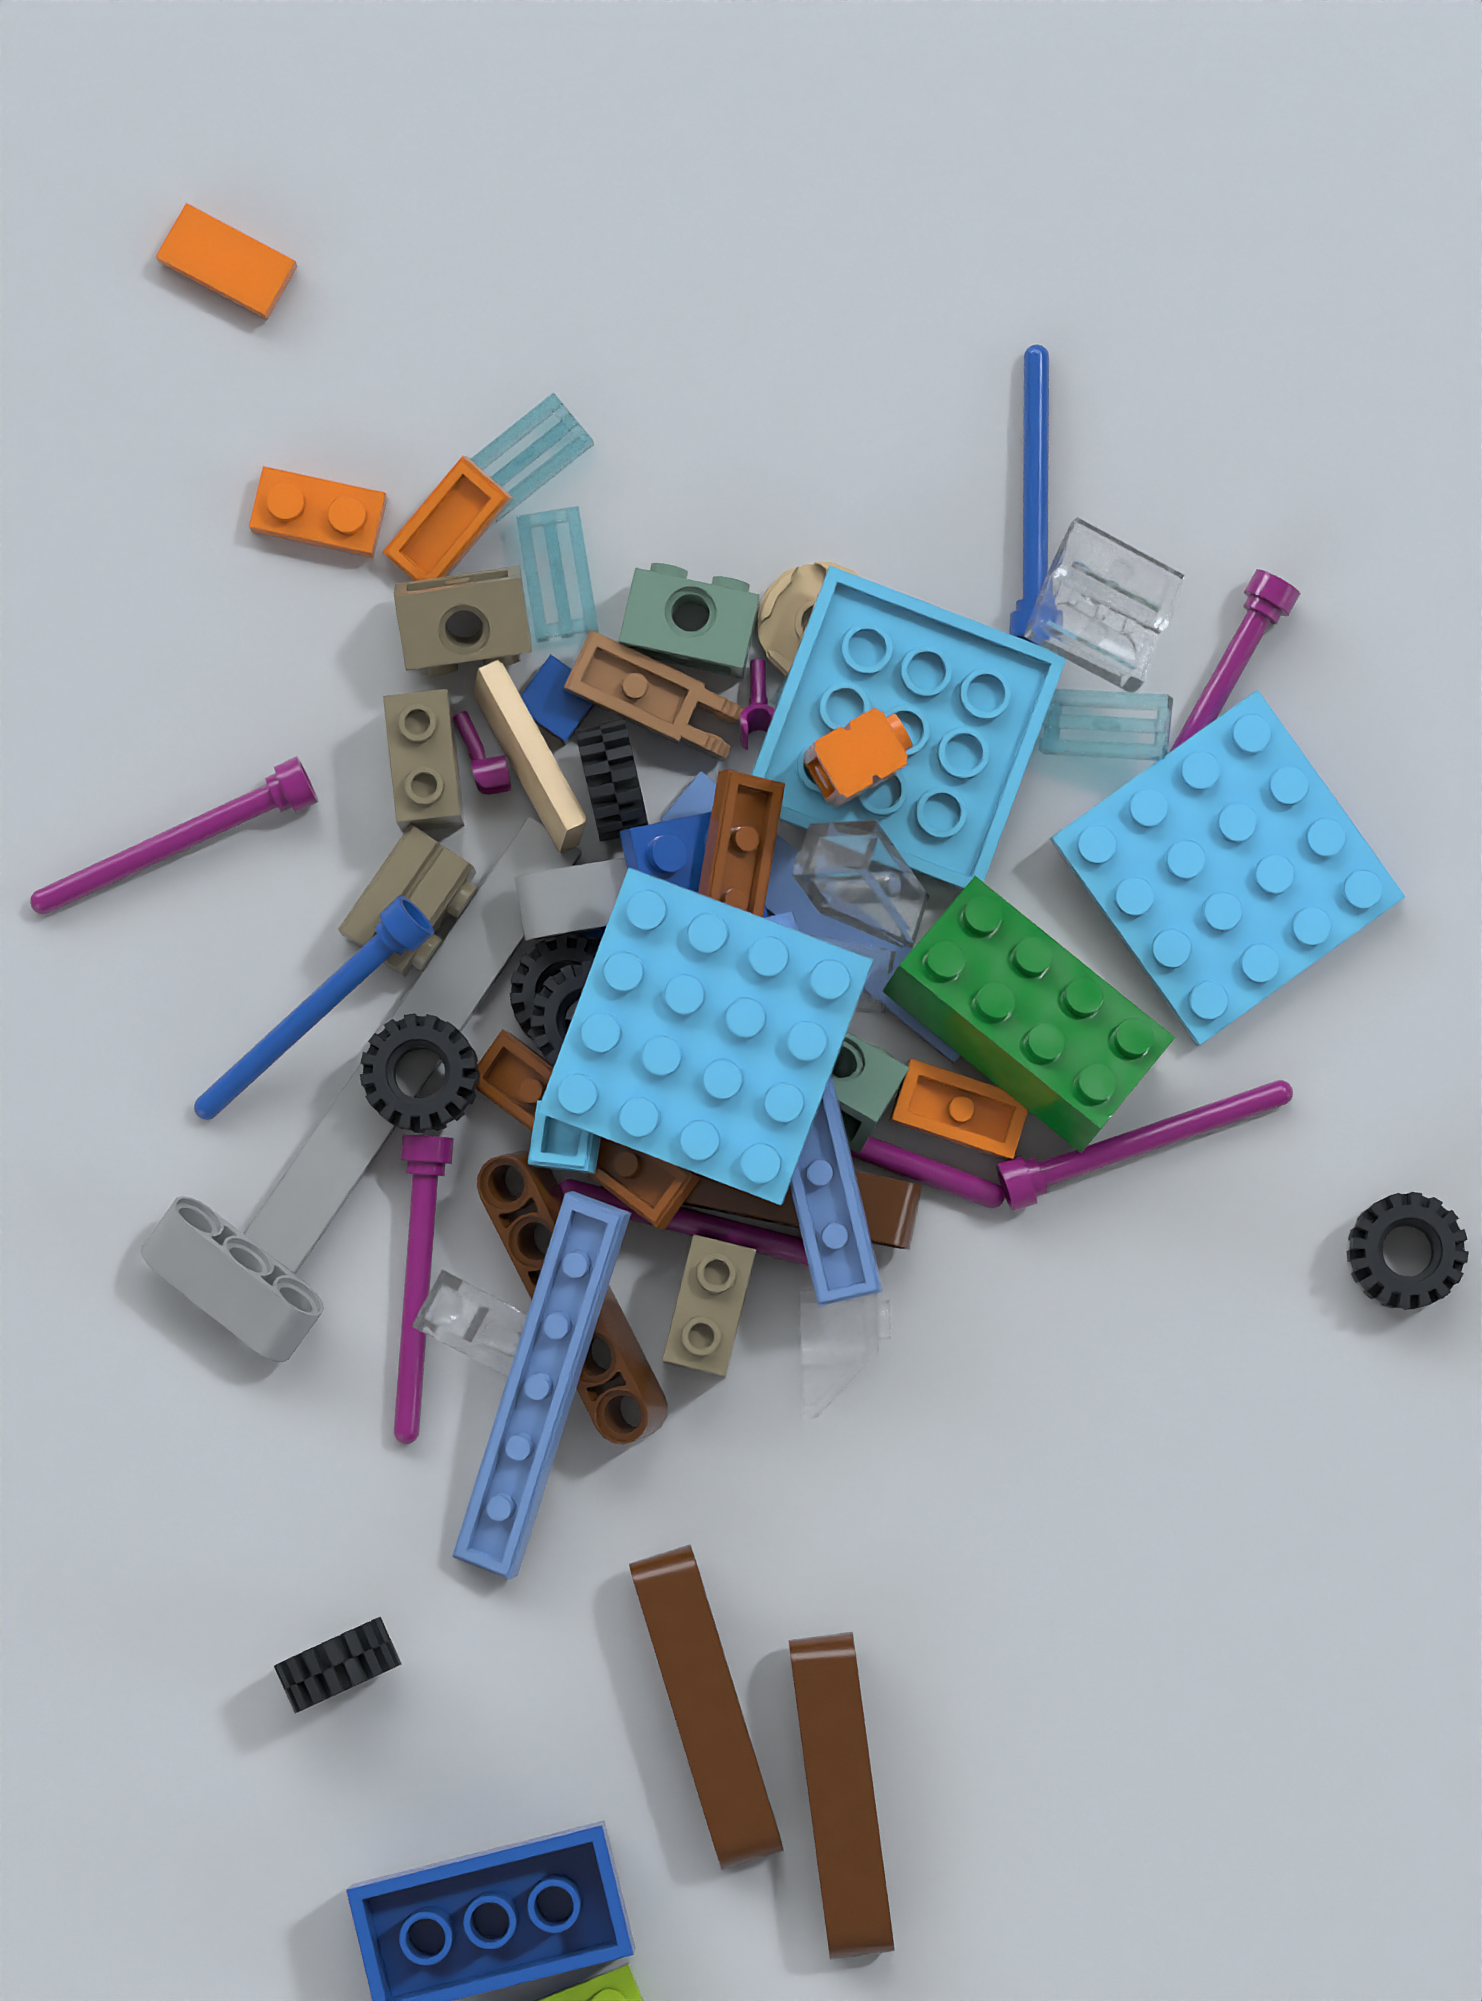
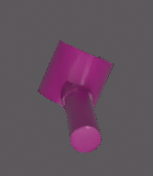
(758, 713)
(489, 773)

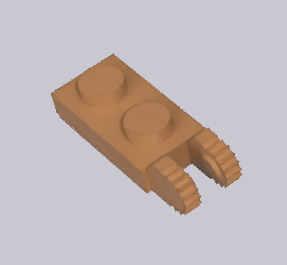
(648, 693)

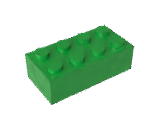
(1027, 1014)

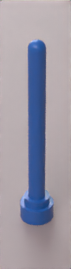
(1034, 485)
(400, 928)

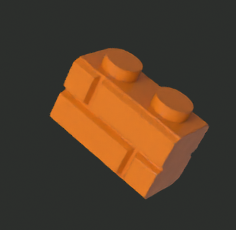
(858, 756)

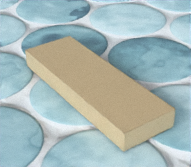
(529, 756)

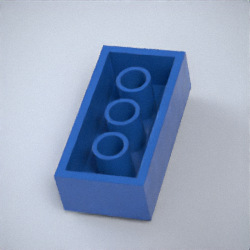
(492, 1918)

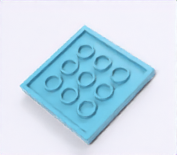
(956, 686)
(1227, 868)
(705, 1035)

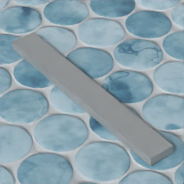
(447, 988)

